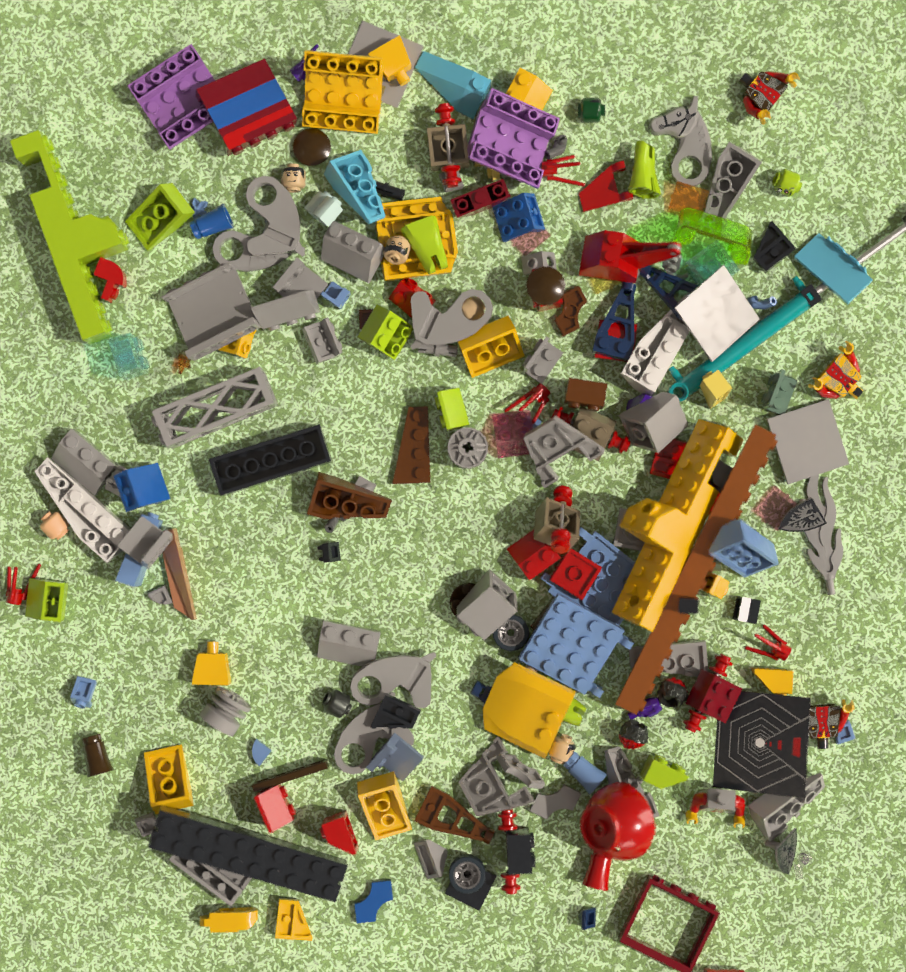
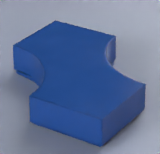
(379, 894)

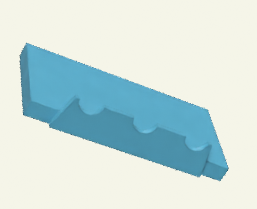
(834, 267)

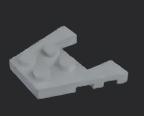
(554, 440)
(484, 788)

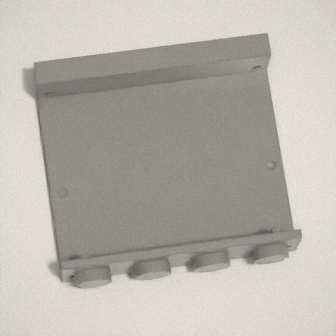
(212, 311)

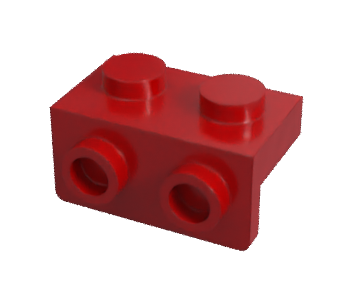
(403, 292)

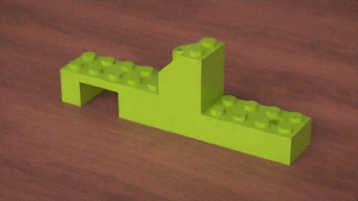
(71, 238)

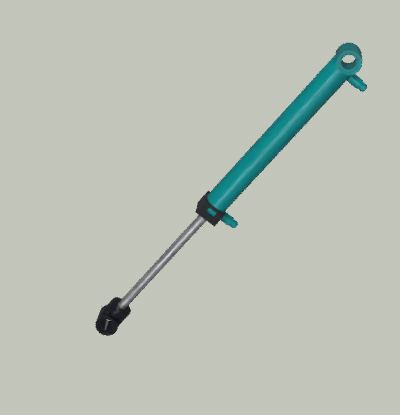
(766, 327)

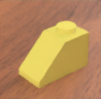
(714, 388)

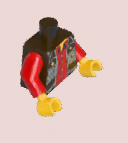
(765, 91)
(828, 721)

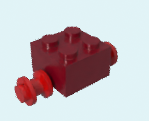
(712, 695)

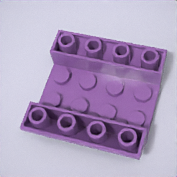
(170, 96)
(511, 137)

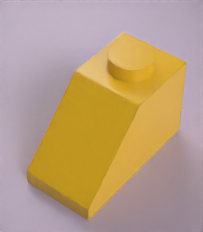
(716, 585)
(775, 680)

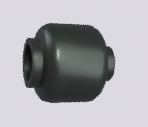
(336, 703)

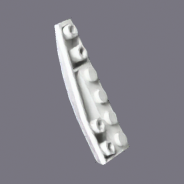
(655, 353)
(84, 512)

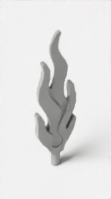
(820, 538)

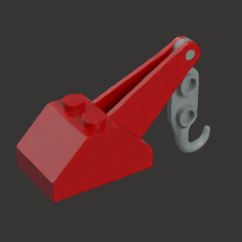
(619, 256)

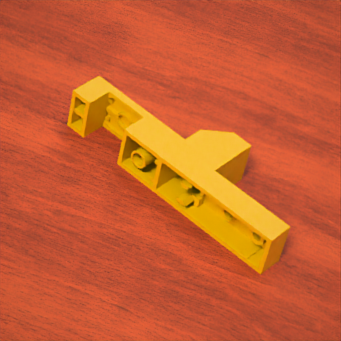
(672, 524)

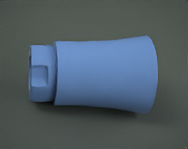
(584, 772)

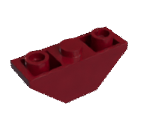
(480, 199)

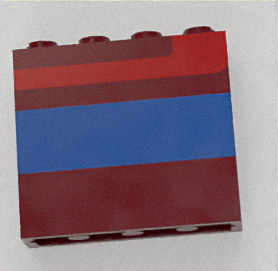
(247, 107)

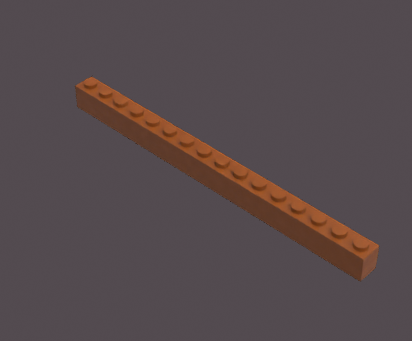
(695, 569)

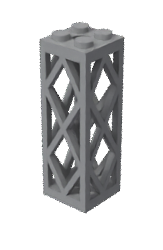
(167, 429)

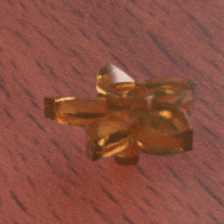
(182, 363)

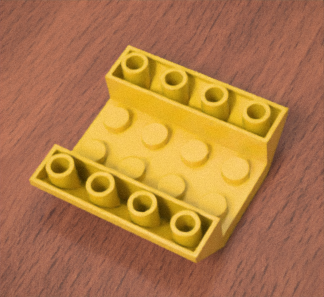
(342, 91)

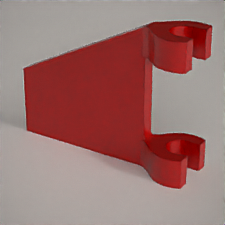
(603, 190)

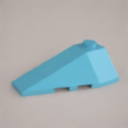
(455, 83)

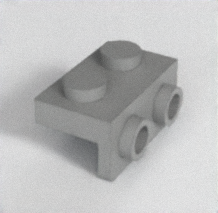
(322, 340)

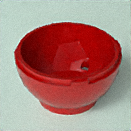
(620, 819)

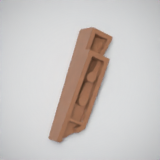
(178, 577)

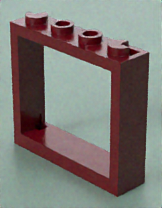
(656, 953)

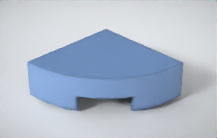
(846, 734)
(260, 752)

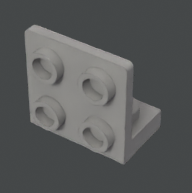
(299, 279)
(542, 361)
(145, 542)

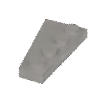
(685, 659)

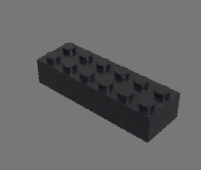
(270, 460)

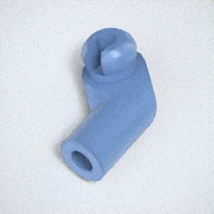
(763, 304)

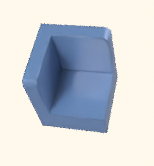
(336, 295)

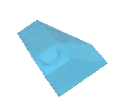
(354, 183)

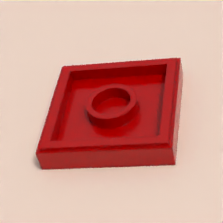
(575, 573)

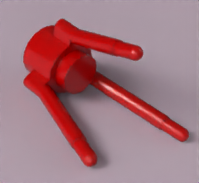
(550, 168)
(538, 394)
(13, 593)
(779, 650)

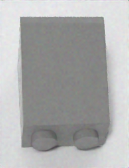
(654, 422)
(487, 605)

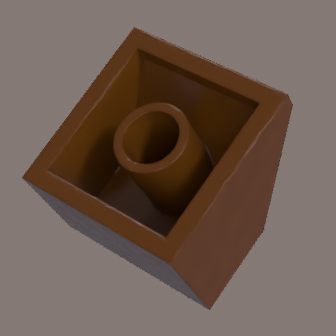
(585, 394)

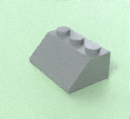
(351, 251)
(286, 310)
(83, 461)
(348, 643)

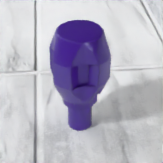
(651, 708)

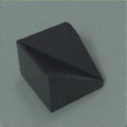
(688, 605)

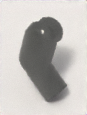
(558, 147)
(332, 523)

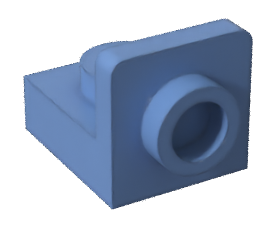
(83, 692)

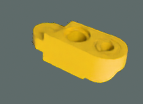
(230, 919)

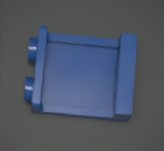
(141, 486)

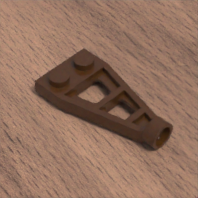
(431, 808)

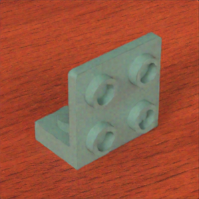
(779, 392)

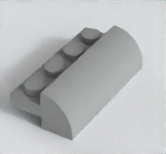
(220, 882)

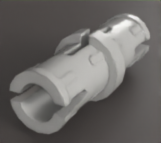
(437, 350)

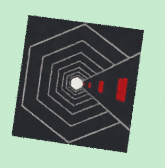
(764, 745)

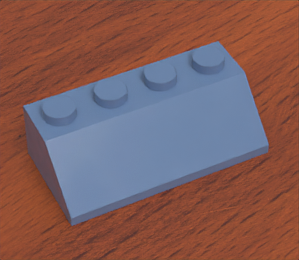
(743, 549)

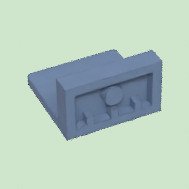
(396, 756)

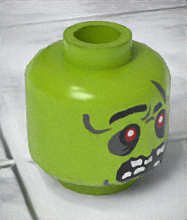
(787, 182)

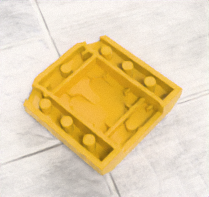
(405, 212)
(526, 708)

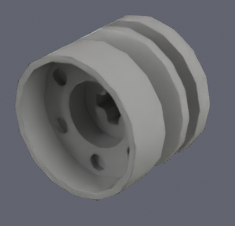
(457, 453)
(227, 708)

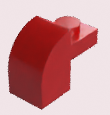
(113, 275)

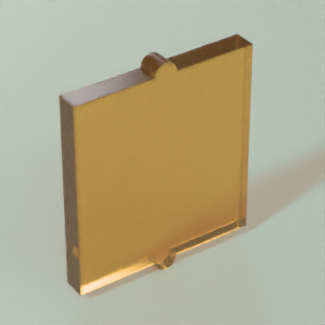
(687, 196)

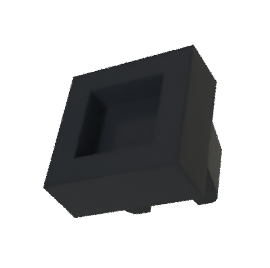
(330, 552)

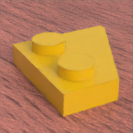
(291, 921)

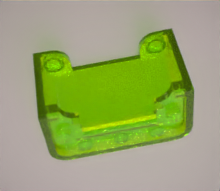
(695, 221)

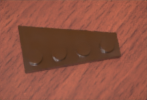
(414, 452)

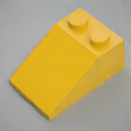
(168, 778)
(384, 805)

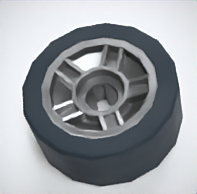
(514, 642)
(469, 883)

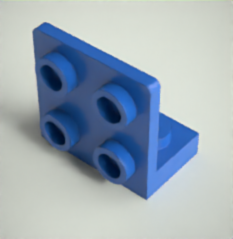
(518, 216)

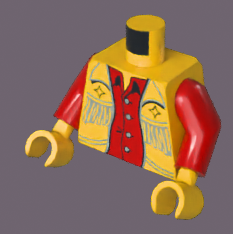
(839, 376)

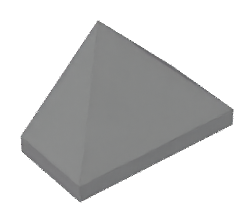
(431, 857)

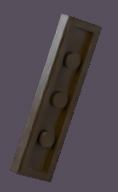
(290, 775)

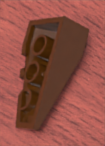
(342, 499)

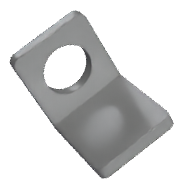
(537, 260)

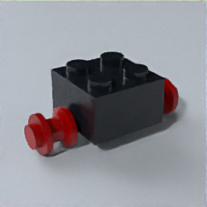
(519, 855)

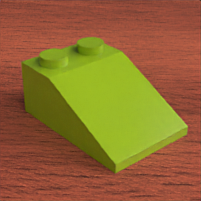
(159, 215)

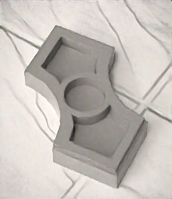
(514, 766)
(562, 799)

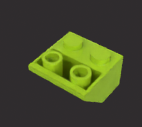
(385, 332)
(452, 408)
(46, 600)
(661, 774)

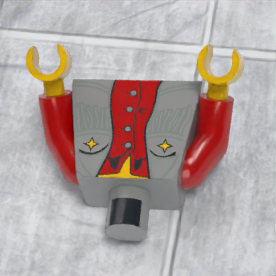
(717, 801)

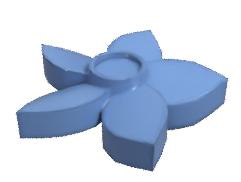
(198, 208)

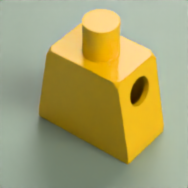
(395, 60)
(211, 667)

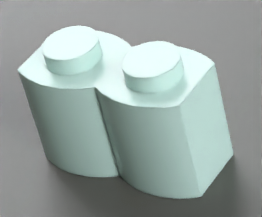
(324, 208)

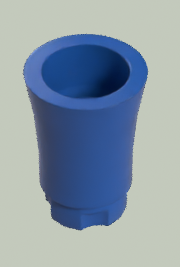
(212, 222)

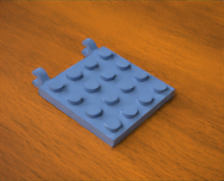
(609, 582)
(573, 644)

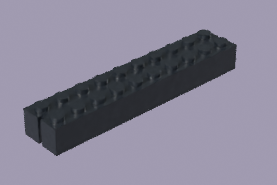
(247, 853)

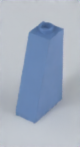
(131, 571)

